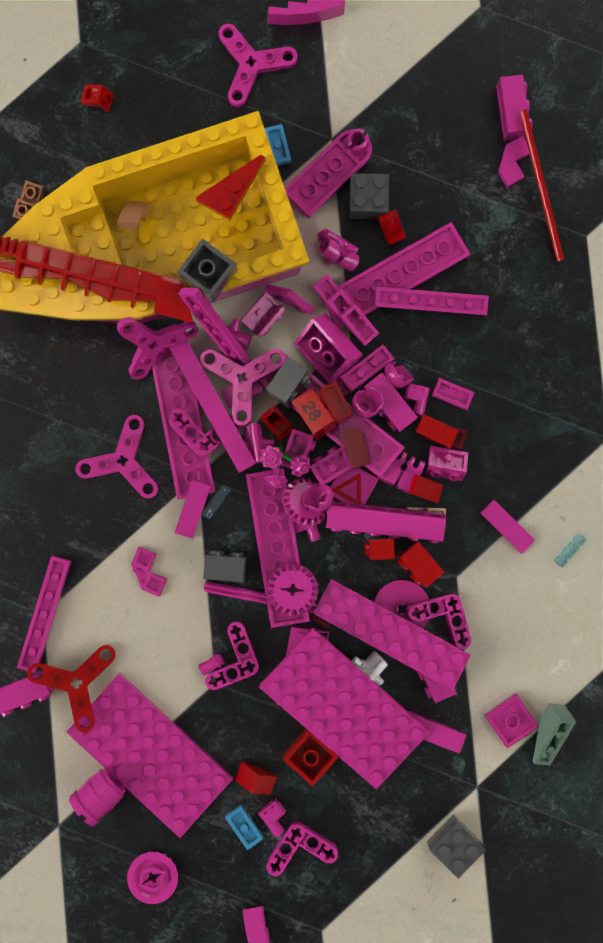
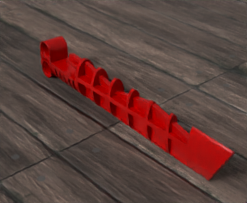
(95, 275)

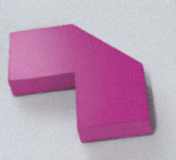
(509, 169)
(147, 580)

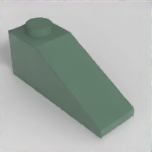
(552, 732)

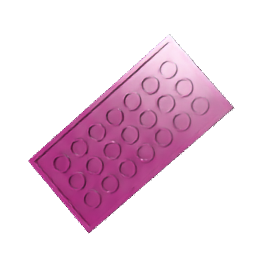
(344, 708)
(151, 755)

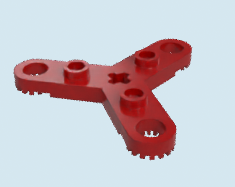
(61, 680)

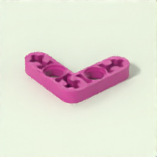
(200, 438)
(444, 608)
(242, 659)
(301, 840)

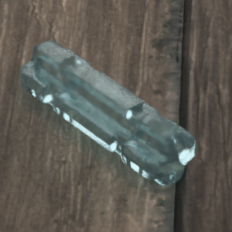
(216, 501)
(570, 550)

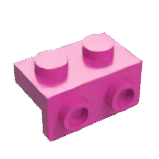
(262, 315)
(298, 444)

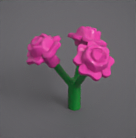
(272, 458)

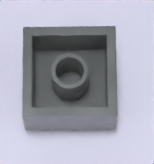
(368, 196)
(207, 270)
(289, 382)
(225, 567)
(455, 846)

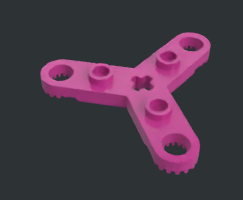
(263, 61)
(151, 342)
(242, 392)
(126, 447)

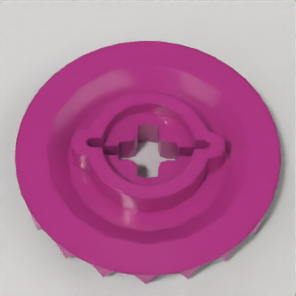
(294, 505)
(302, 600)
(149, 890)

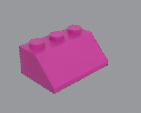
(327, 348)

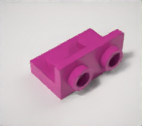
(447, 463)
(331, 465)

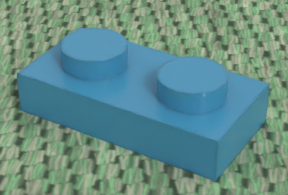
(278, 144)
(244, 826)

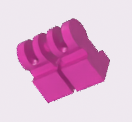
(402, 477)

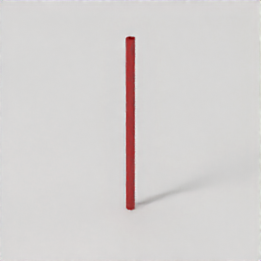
(541, 185)

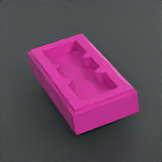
(453, 394)

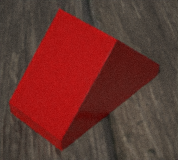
(277, 423)
(255, 779)

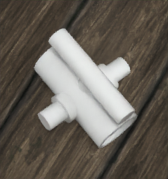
(372, 666)

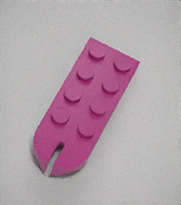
(329, 171)

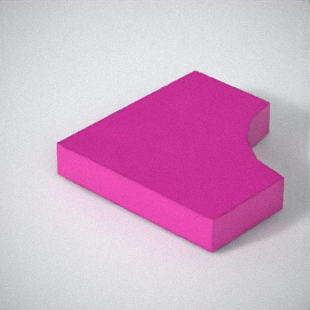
(289, 297)

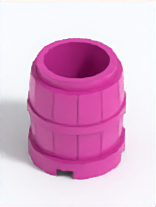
(97, 796)

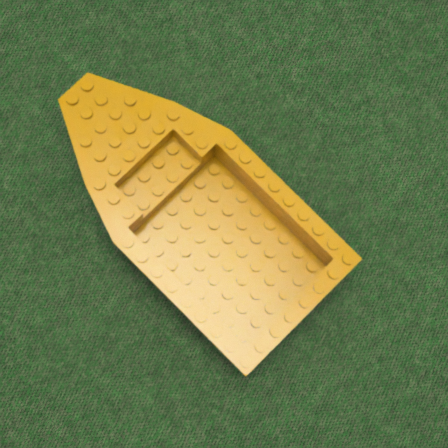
(168, 177)

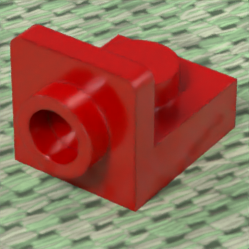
(97, 96)
(391, 227)

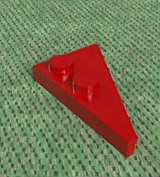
(228, 193)

